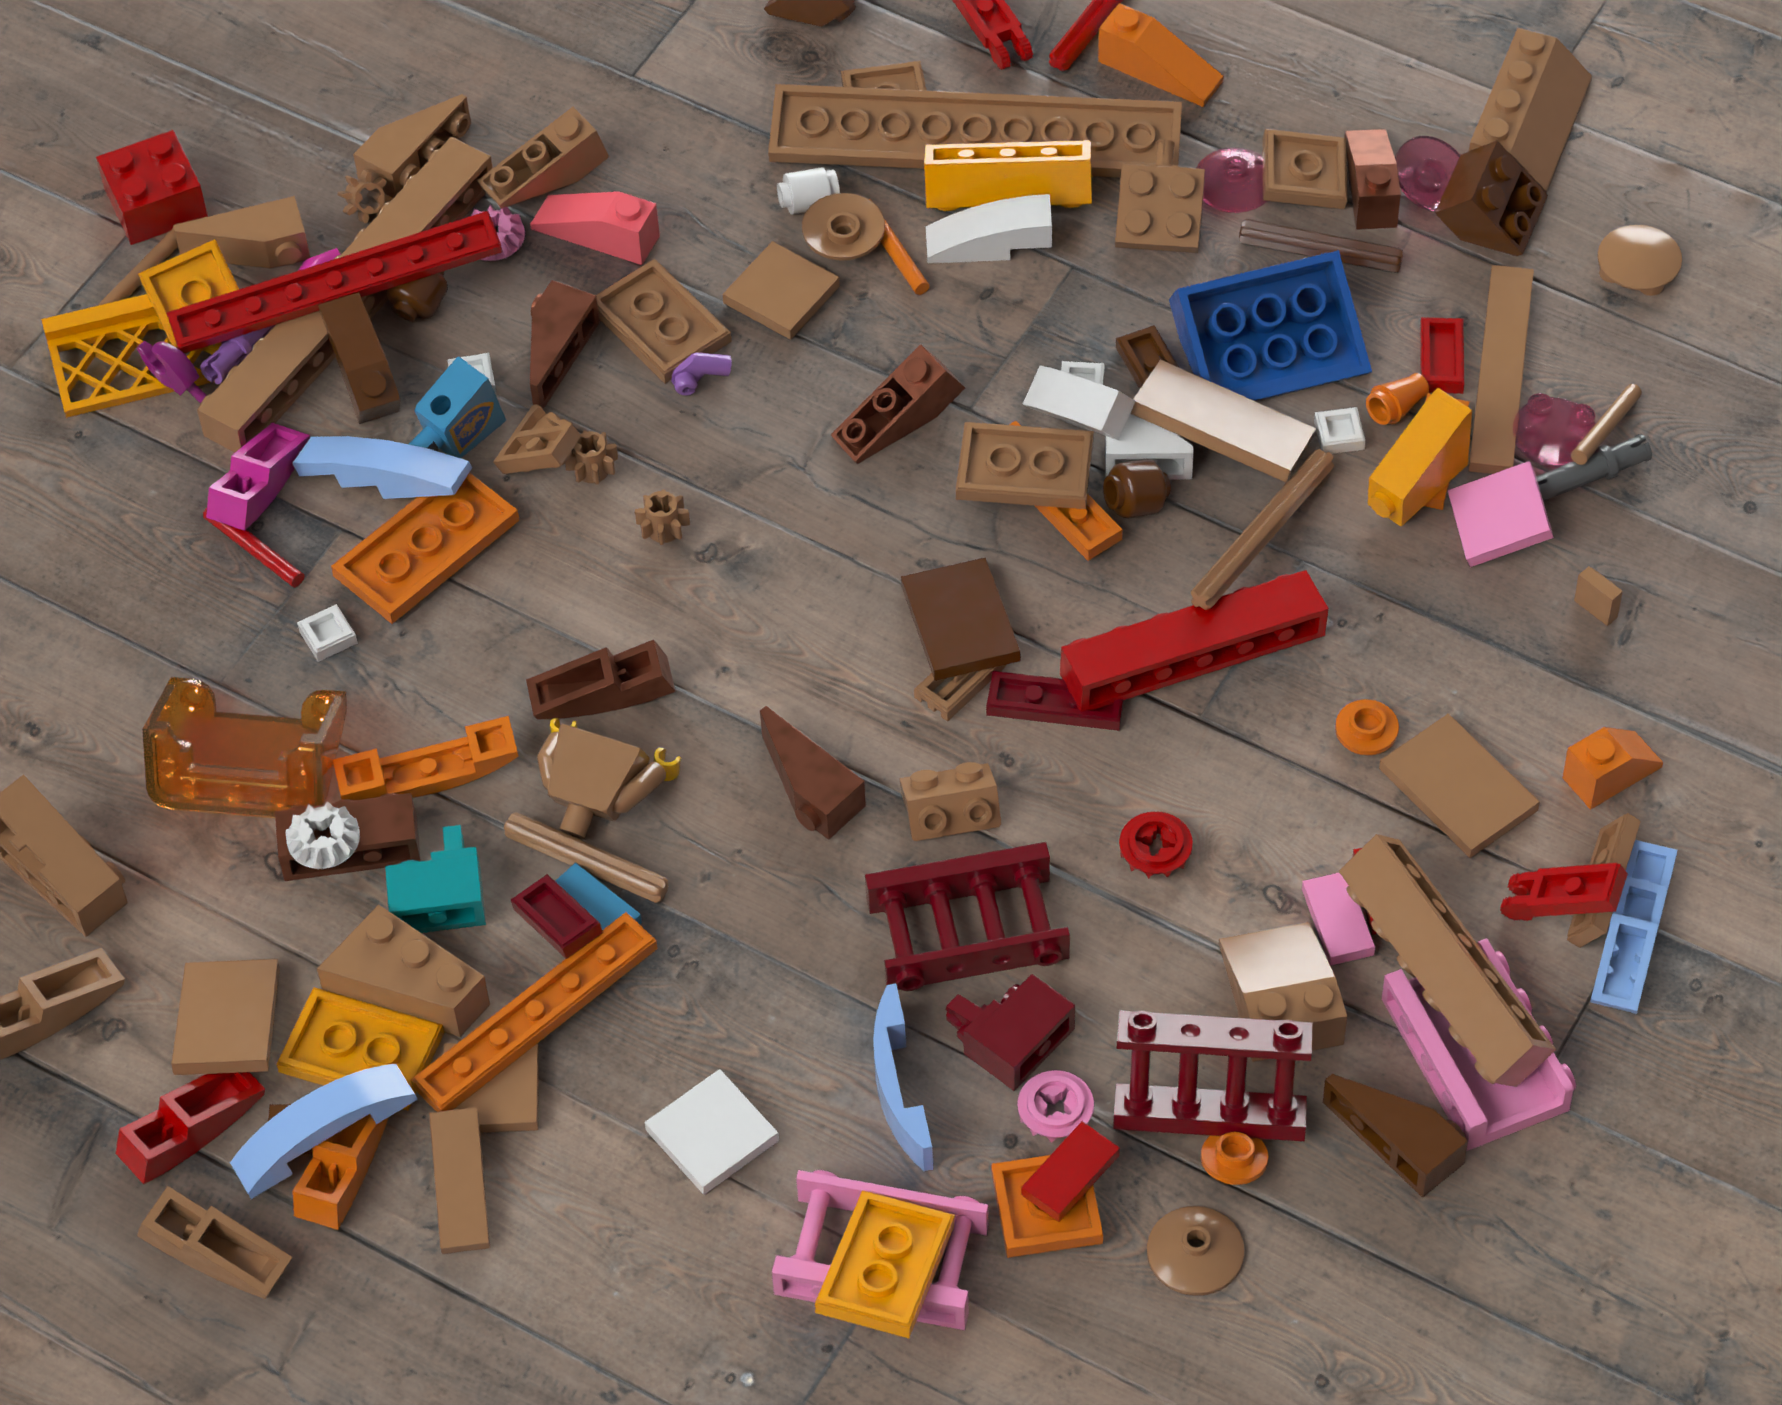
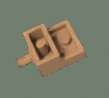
(1160, 205)

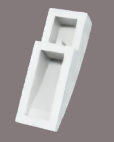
(991, 230)
(1079, 401)

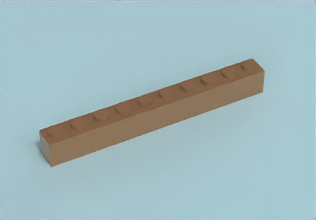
(300, 348)

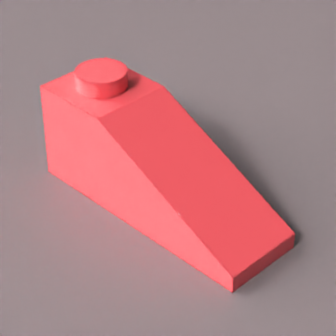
(602, 222)

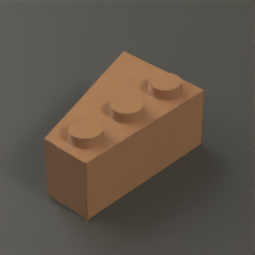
(57, 859)
(405, 972)

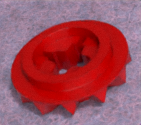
(1142, 831)

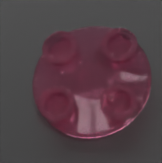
(1551, 429)

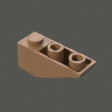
(407, 144)
(547, 162)

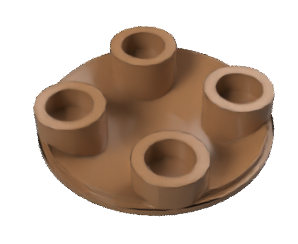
(1639, 258)

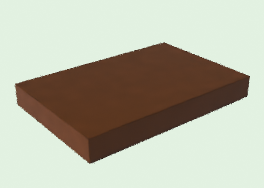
(960, 619)

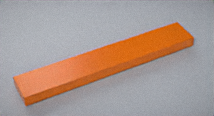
(534, 1014)

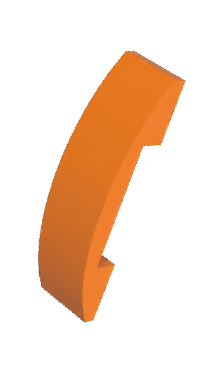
(429, 768)

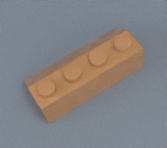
(1534, 103)

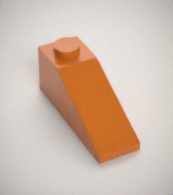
(1153, 54)

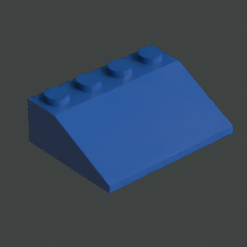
(1273, 328)

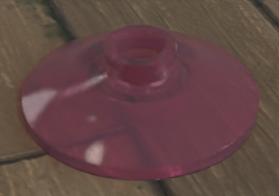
(1425, 170)
(1233, 179)

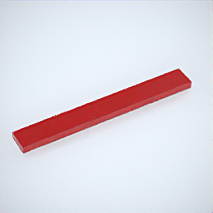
(360, 272)

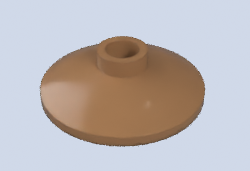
(839, 215)
(1190, 1268)

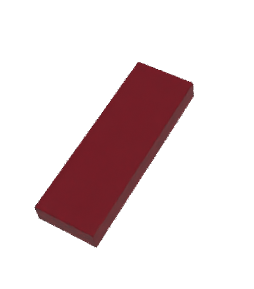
(1045, 701)

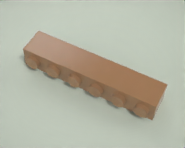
(1446, 962)

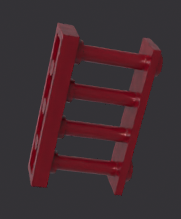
(958, 878)
(1208, 1110)

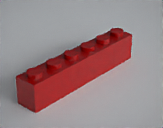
(1193, 641)

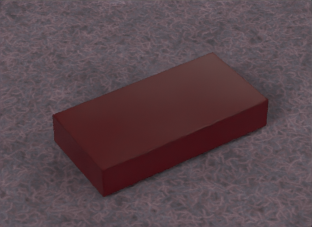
(556, 916)

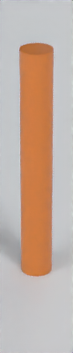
(904, 261)

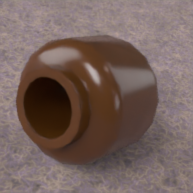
(418, 297)
(1136, 488)

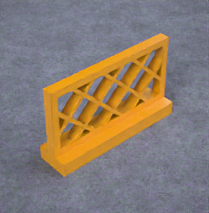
(96, 327)

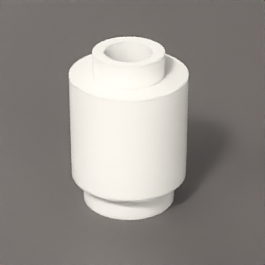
(805, 187)

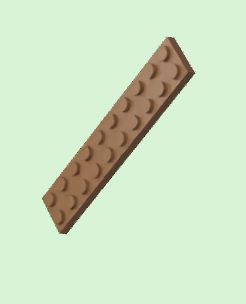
(896, 124)

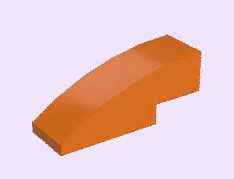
(337, 1173)

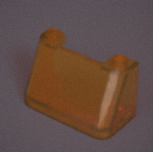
(239, 760)

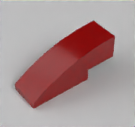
(186, 1122)

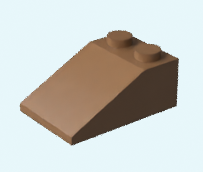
(1286, 978)

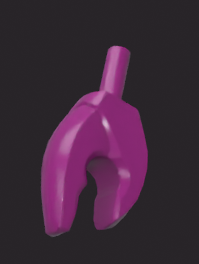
(171, 368)

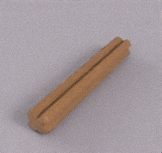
(590, 858)

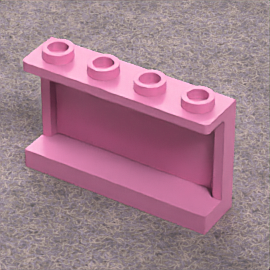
(1477, 1106)

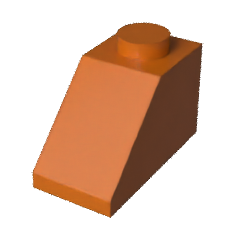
(1608, 764)

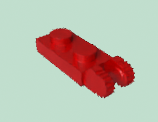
(993, 25)
(1564, 891)

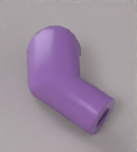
(695, 367)

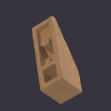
(251, 236)

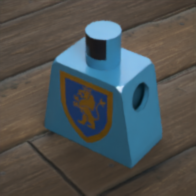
(458, 411)

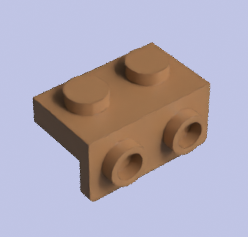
(951, 801)

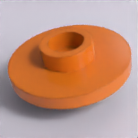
(1367, 727)
(1234, 1158)

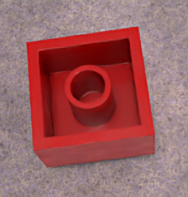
(151, 186)

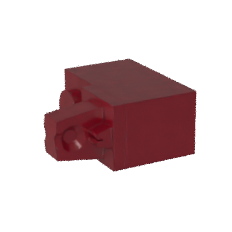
(1016, 1034)

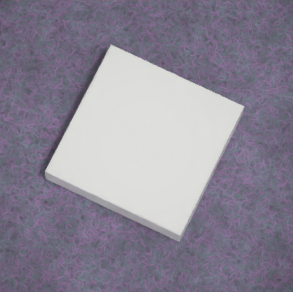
(711, 1131)

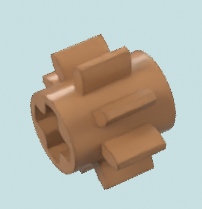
(354, 198)
(592, 458)
(662, 516)

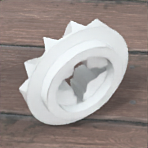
(324, 851)

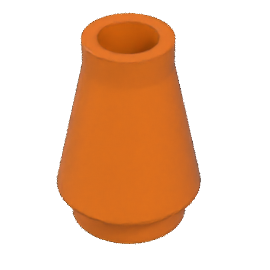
(1394, 399)

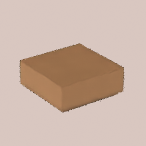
(1598, 595)

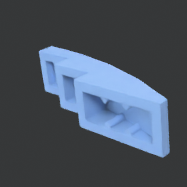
(392, 466)
(1634, 928)

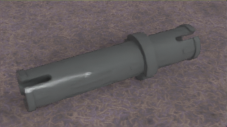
(1603, 463)

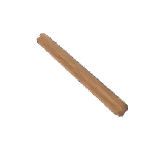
(1262, 529)

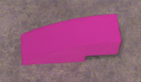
(255, 476)

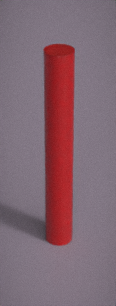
(261, 552)

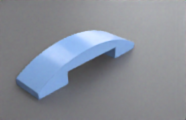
(316, 1118)
(910, 1123)

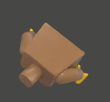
(597, 775)

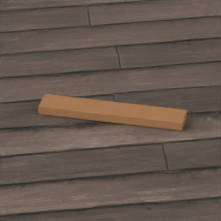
(1501, 369)

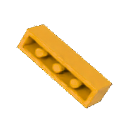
(999, 171)

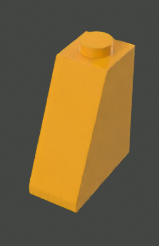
(1422, 459)

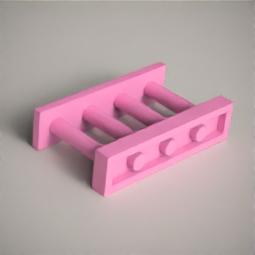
(803, 1277)

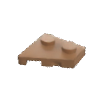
(538, 443)

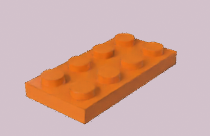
(424, 547)

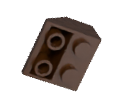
(1491, 200)

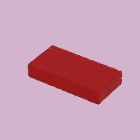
(1442, 353)
(1070, 1171)

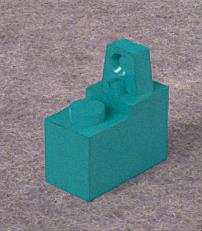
(439, 891)

